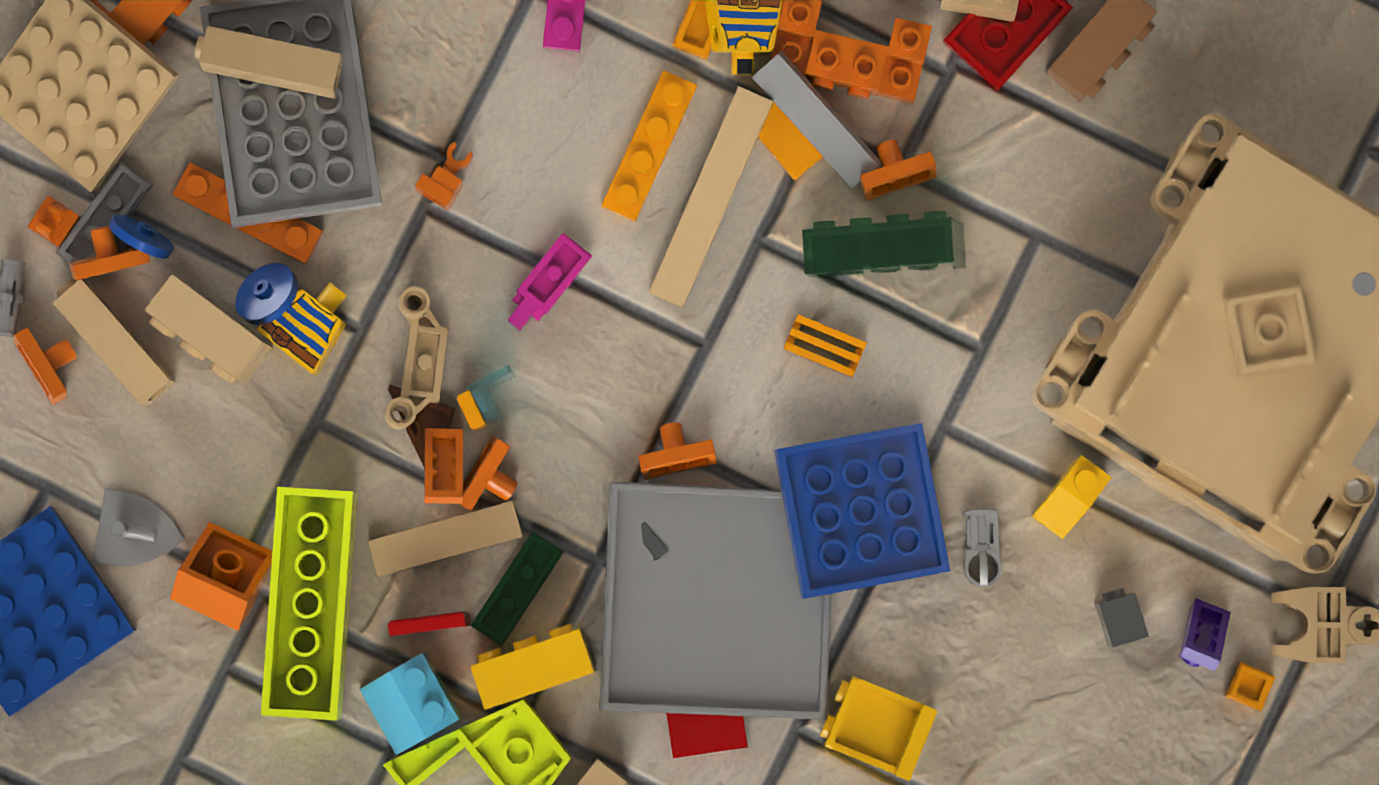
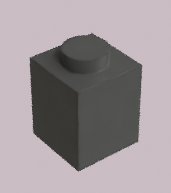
(1121, 618)

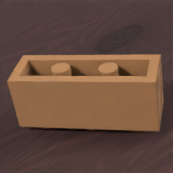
(1101, 46)

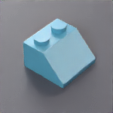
(410, 703)

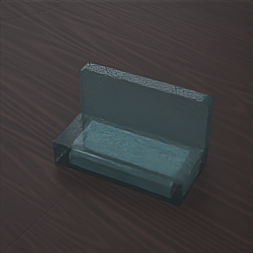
(483, 396)

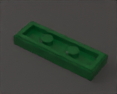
(517, 588)

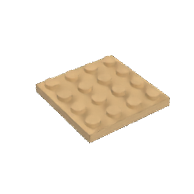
(80, 87)

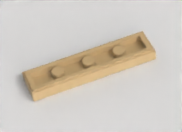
(445, 538)

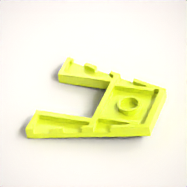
(508, 745)

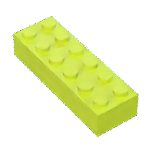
(309, 603)

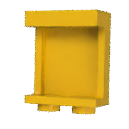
(878, 727)

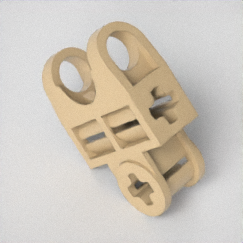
(1326, 624)

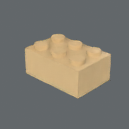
(206, 330)

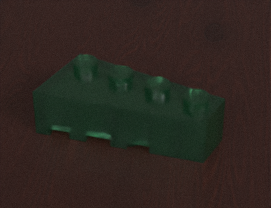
(884, 245)

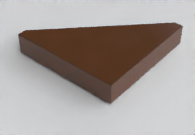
(432, 416)

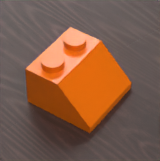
(222, 576)

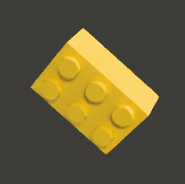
(532, 666)

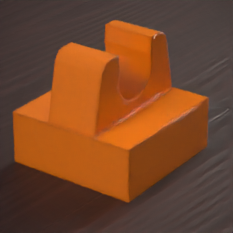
(53, 221)

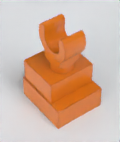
(443, 184)

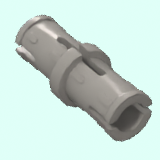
(10, 295)

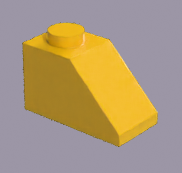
(1071, 496)

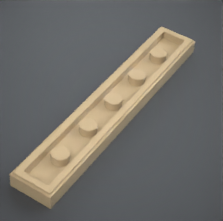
(711, 197)

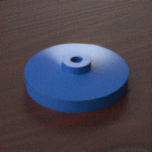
(141, 236)
(266, 294)

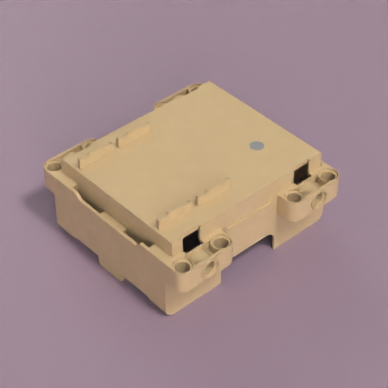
(1170, 382)

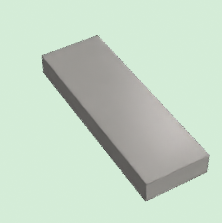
(118, 197)

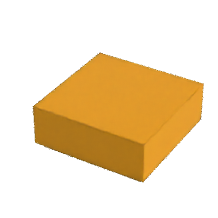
(471, 411)
(1249, 686)

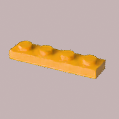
(649, 146)

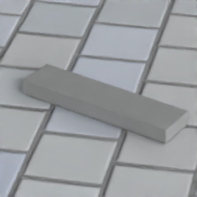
(816, 119)

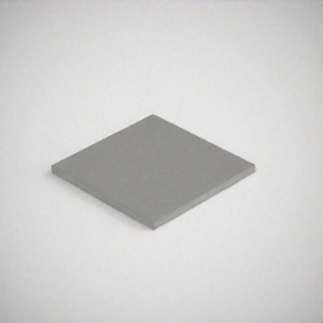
(716, 615)

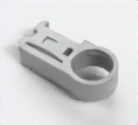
(983, 539)

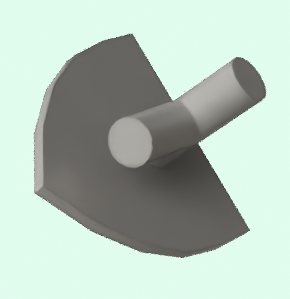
(133, 530)

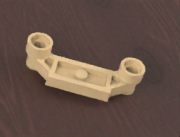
(422, 361)

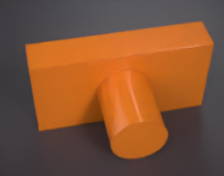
(896, 171)
(107, 256)
(45, 363)
(676, 454)
(443, 466)
(486, 476)

